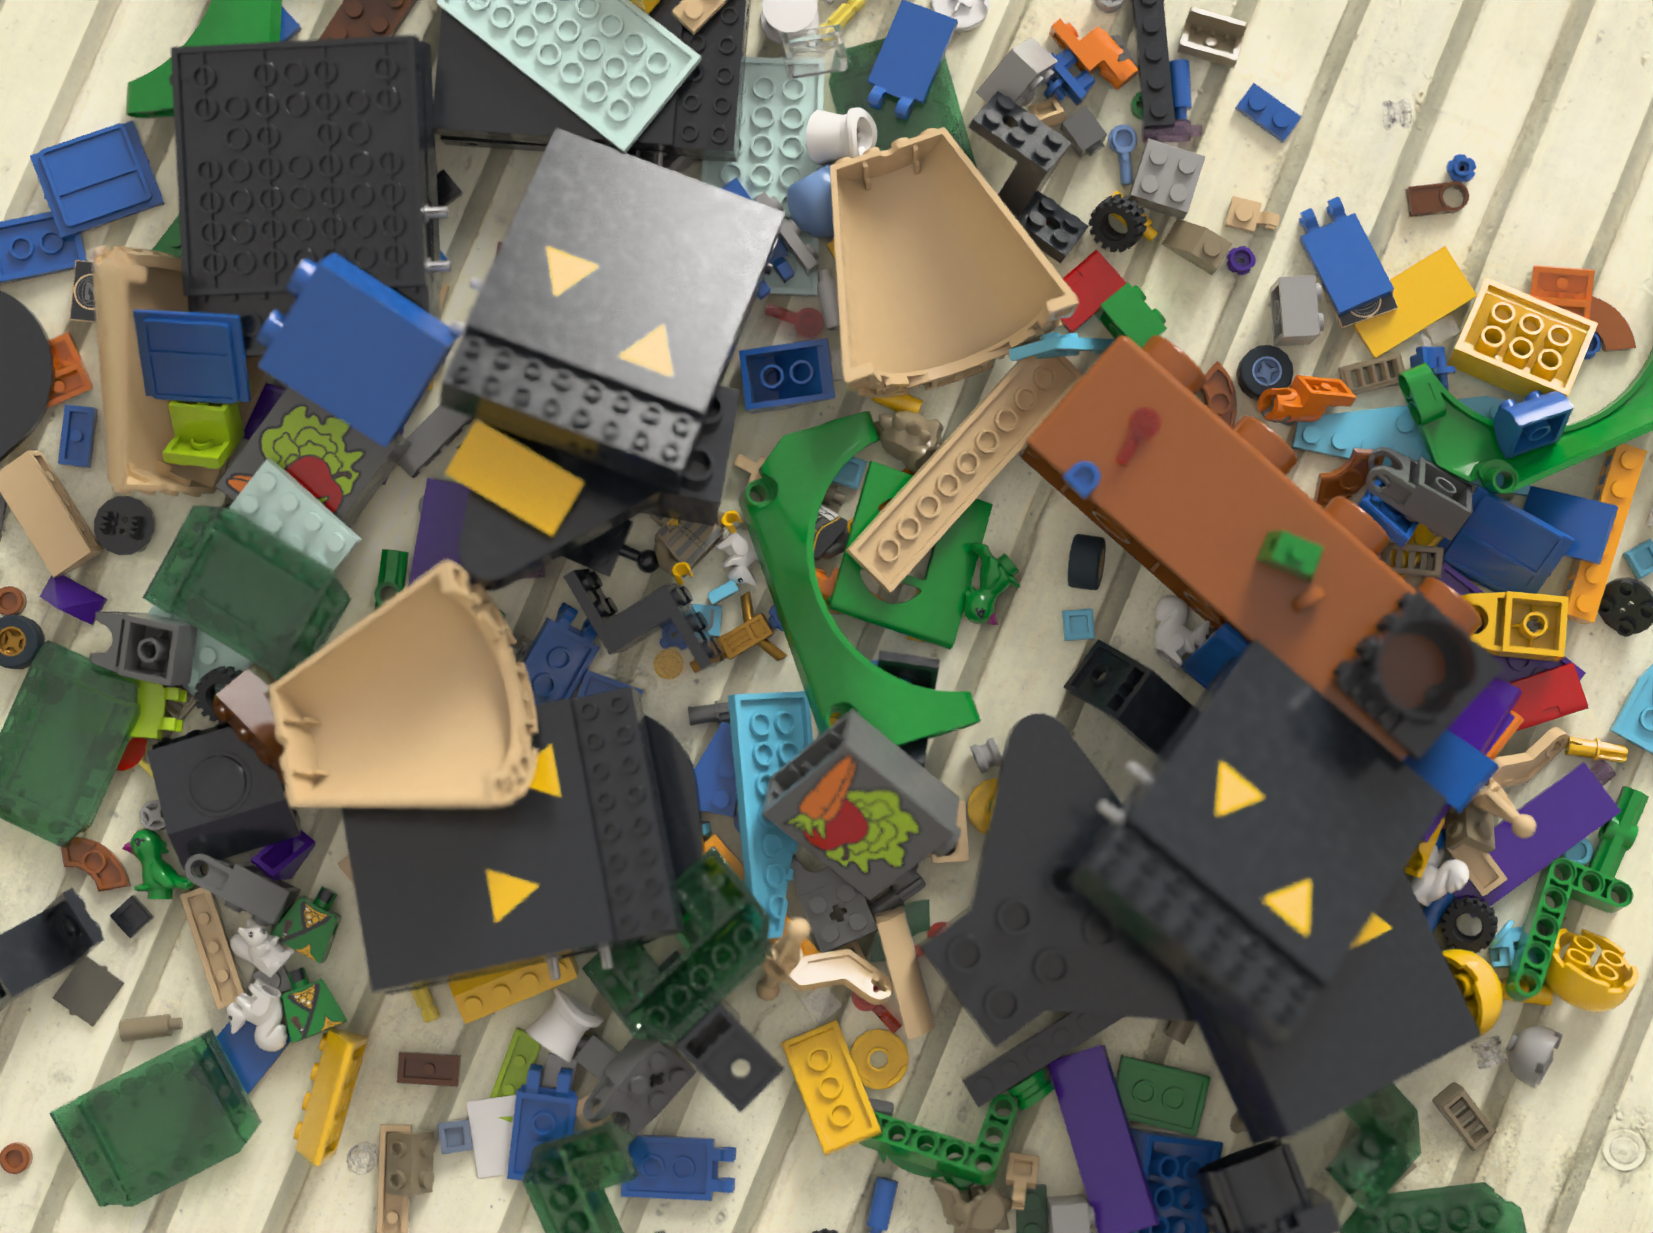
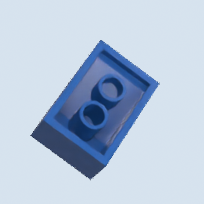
(786, 375)

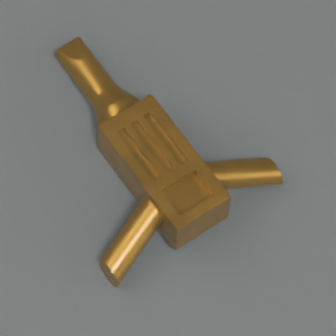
(750, 633)

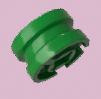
(1031, 1089)

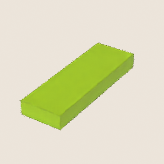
(514, 1070)

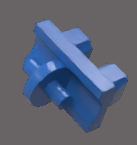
(1076, 87)
(1436, 360)

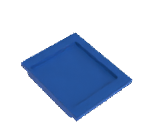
(96, 179)
(192, 356)
(1504, 546)
(1213, 653)

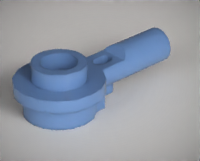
(1122, 141)

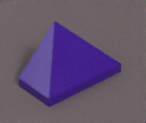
(73, 598)
(285, 857)

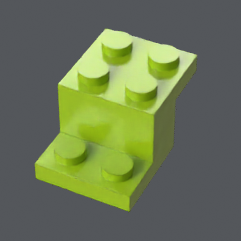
(203, 433)

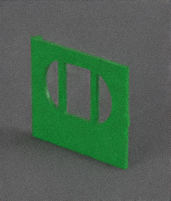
(939, 605)

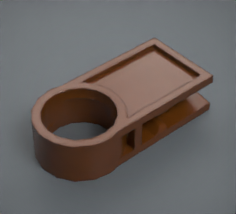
(1429, 200)

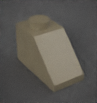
(1197, 245)

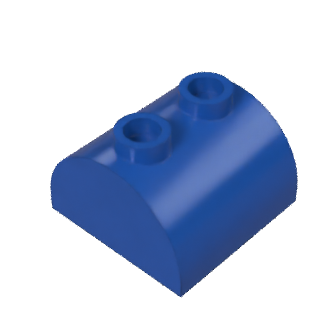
(1531, 423)

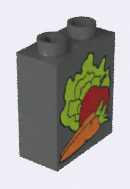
(320, 453)
(863, 806)

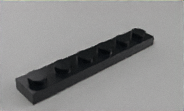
(1153, 64)

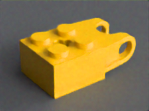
(1507, 619)

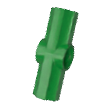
(391, 573)
(1619, 832)

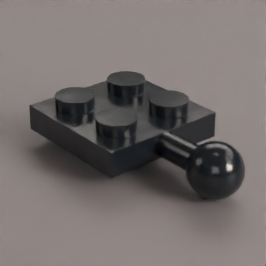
(604, 550)

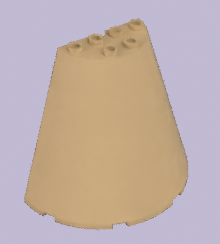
(932, 269)
(138, 424)
(411, 706)

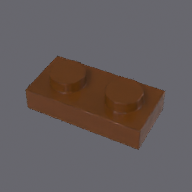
(428, 1068)

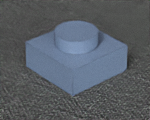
(455, 1136)

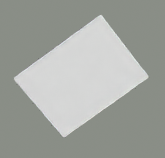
(491, 1134)

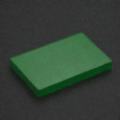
(1162, 1095)

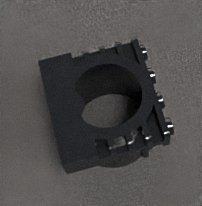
(1467, 674)
(1262, 1193)

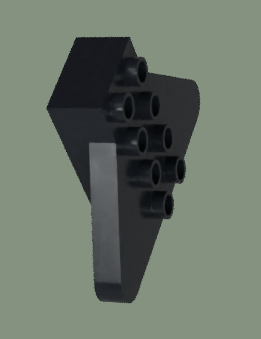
(503, 547)
(1027, 931)

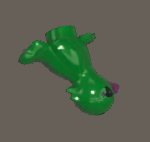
(995, 579)
(157, 875)

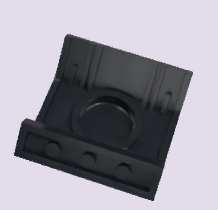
(219, 795)

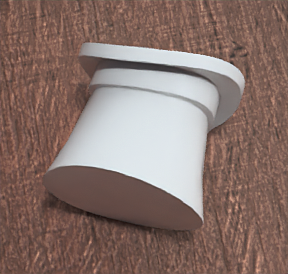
(788, 17)
(839, 136)
(563, 1025)

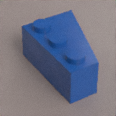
(717, 775)

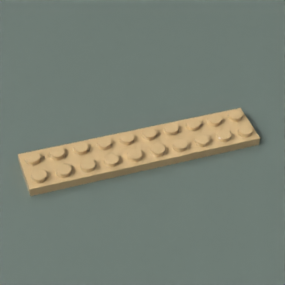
(961, 468)

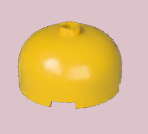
(1478, 986)
(1585, 986)

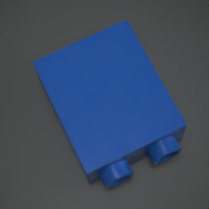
(355, 347)

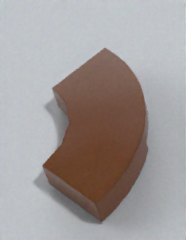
(1612, 327)
(1220, 394)
(1347, 478)
(97, 861)

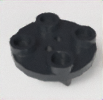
(110, 522)
(1636, 616)

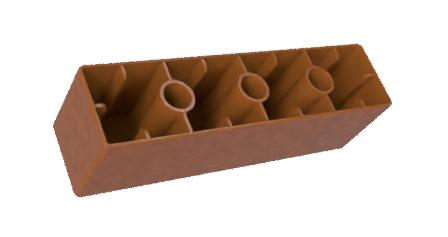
(1199, 511)

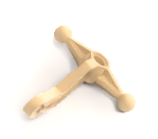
(1518, 770)
(806, 972)

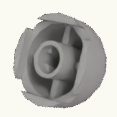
(1532, 1053)

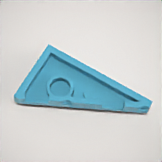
(1060, 346)

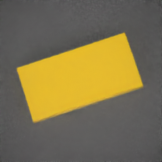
(1423, 296)
(514, 477)
(831, 1088)

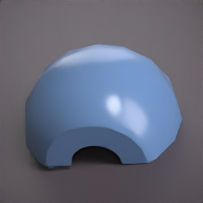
(811, 203)

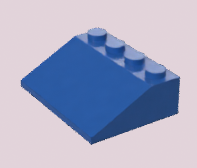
(1170, 1172)

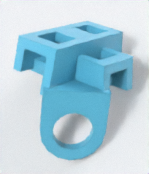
(1504, 945)

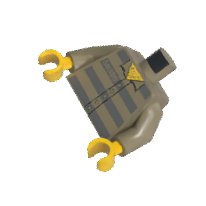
(685, 543)

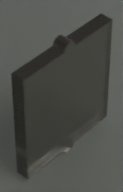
(88, 990)

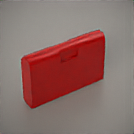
(1092, 284)
(1549, 695)

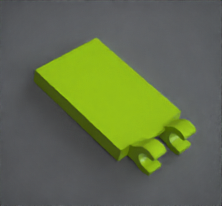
(153, 705)

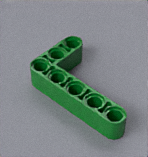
(1552, 918)
(945, 1145)

